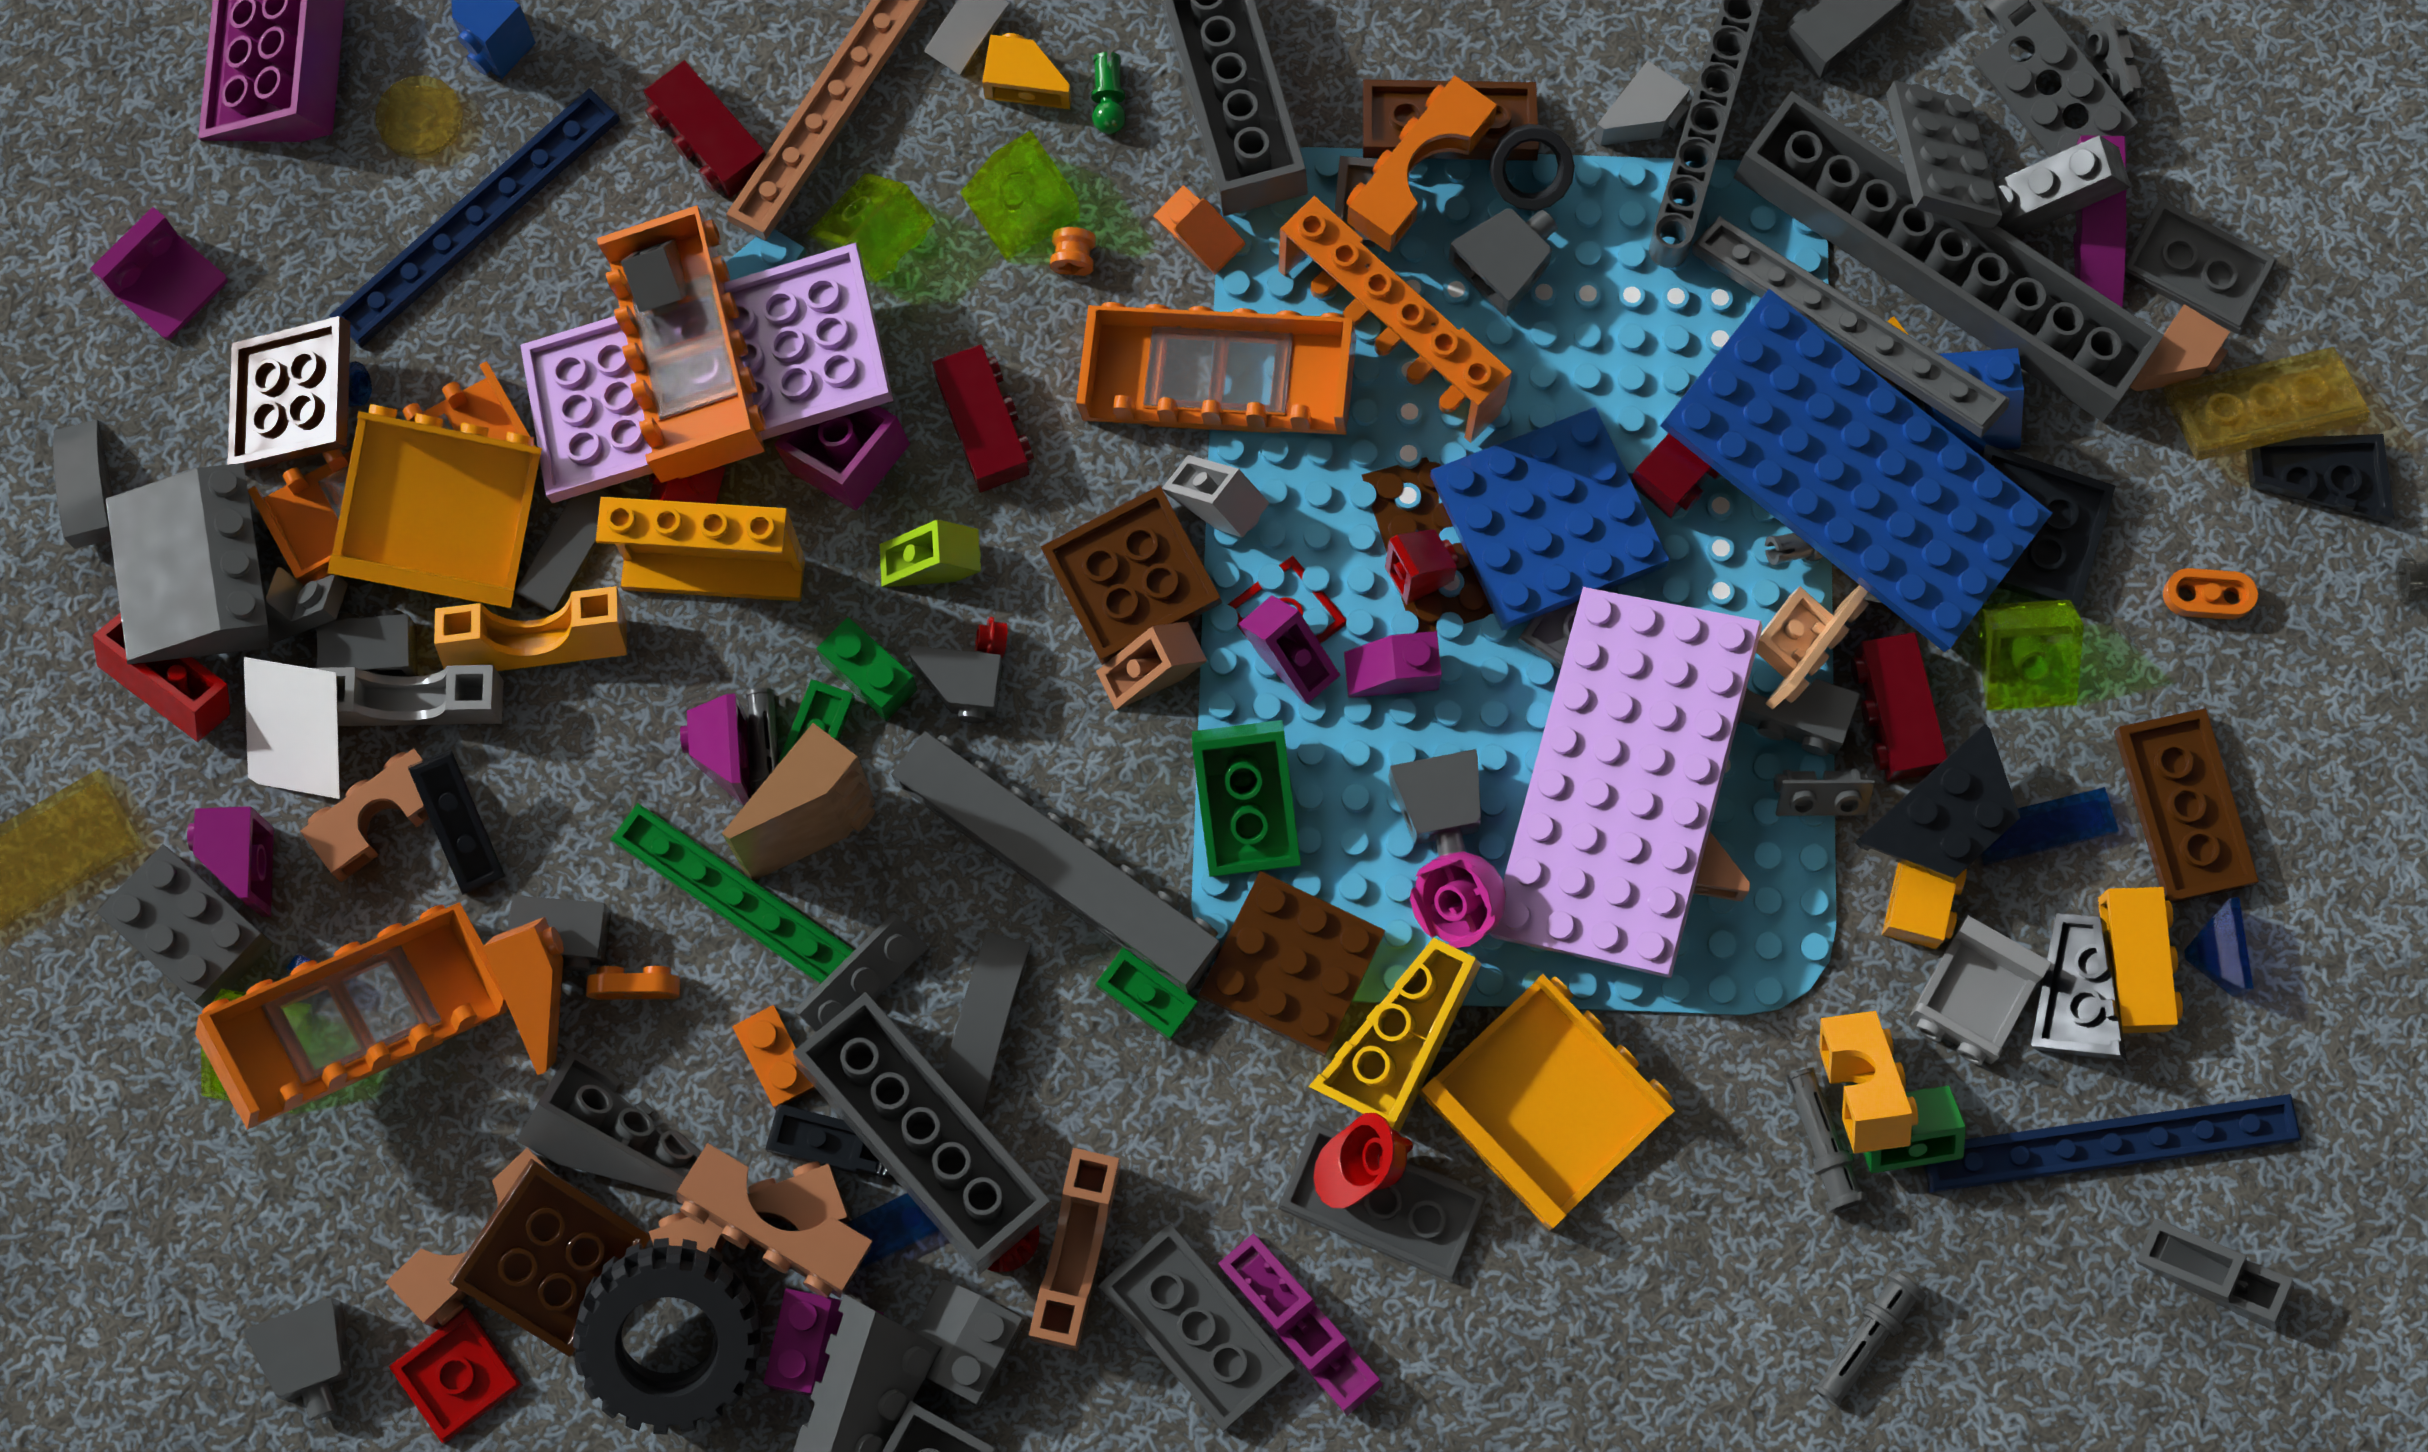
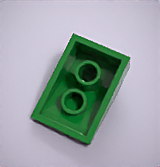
(1245, 798)

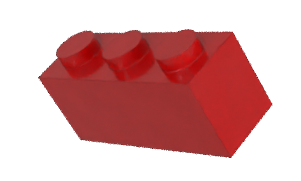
(174, 688)

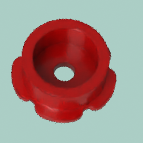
(991, 637)

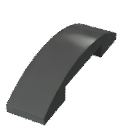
(985, 1019)

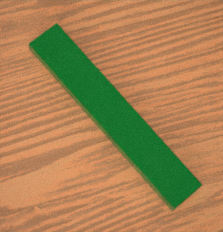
(730, 894)

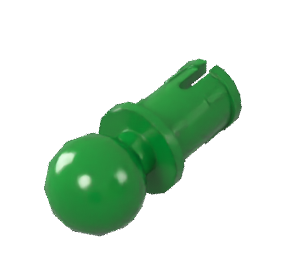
(1108, 114)

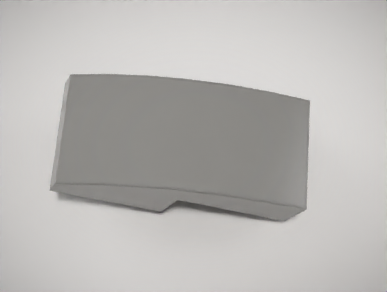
(965, 32)

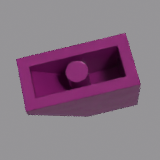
(1290, 648)
(1394, 665)

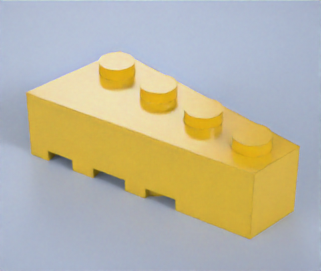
(1402, 1035)

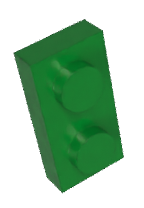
(823, 706)
(1146, 994)

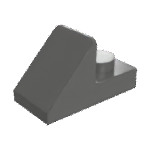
(298, 608)

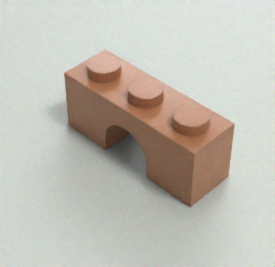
(341, 831)

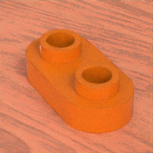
(2208, 593)
(615, 984)

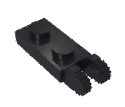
(821, 1139)

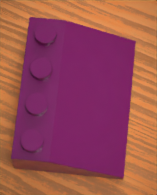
(271, 70)

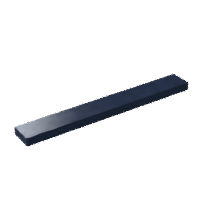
(476, 216)
(2118, 1143)

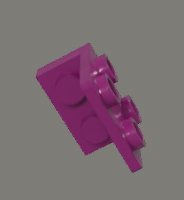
(158, 275)

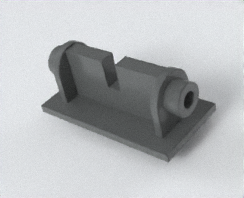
(2110, 50)
(1834, 795)

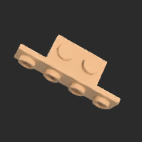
(1800, 634)

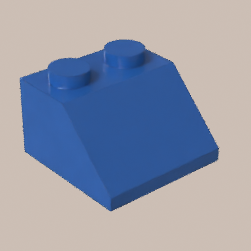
(492, 33)
(2003, 373)

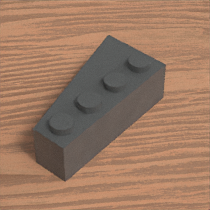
(867, 1382)

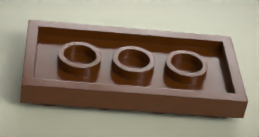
(1394, 102)
(1430, 514)
(2186, 806)

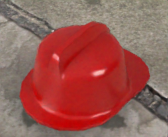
(1360, 1160)

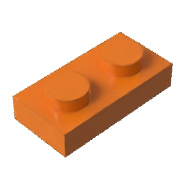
(772, 1056)

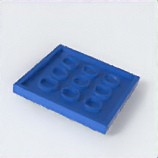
(1548, 518)

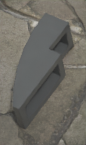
(82, 483)
(2216, 1273)

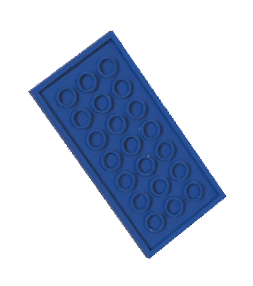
(1856, 470)

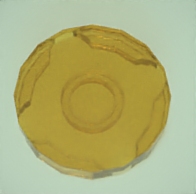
(419, 117)

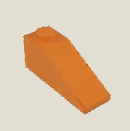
(530, 977)

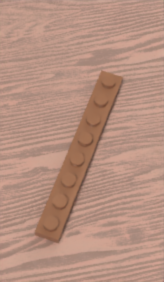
(822, 115)

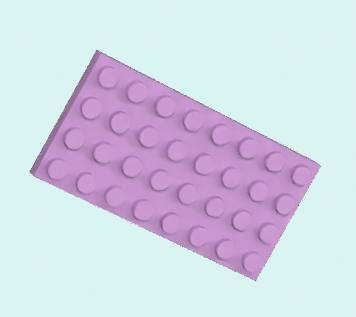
(807, 347)
(1627, 780)

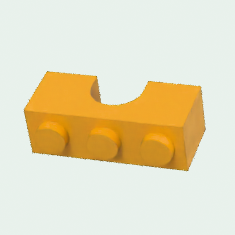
(1877, 1108)

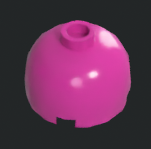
(1458, 898)

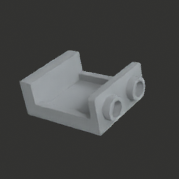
(1978, 991)

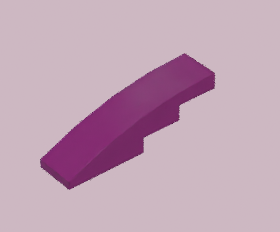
(2102, 239)
(1300, 1324)

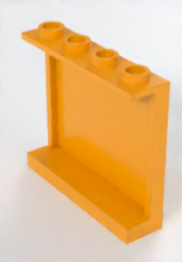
(435, 507)
(704, 548)
(1547, 1100)

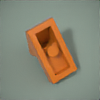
(1199, 229)

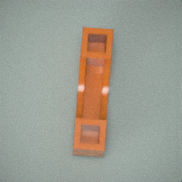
(1453, 122)

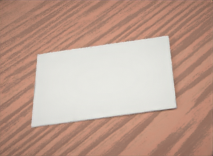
(292, 727)

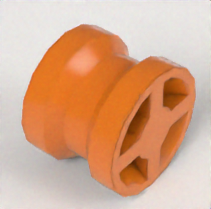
(1072, 251)

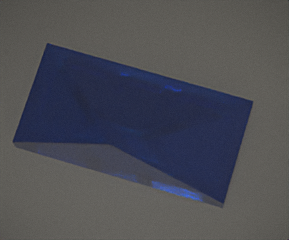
(2222, 950)

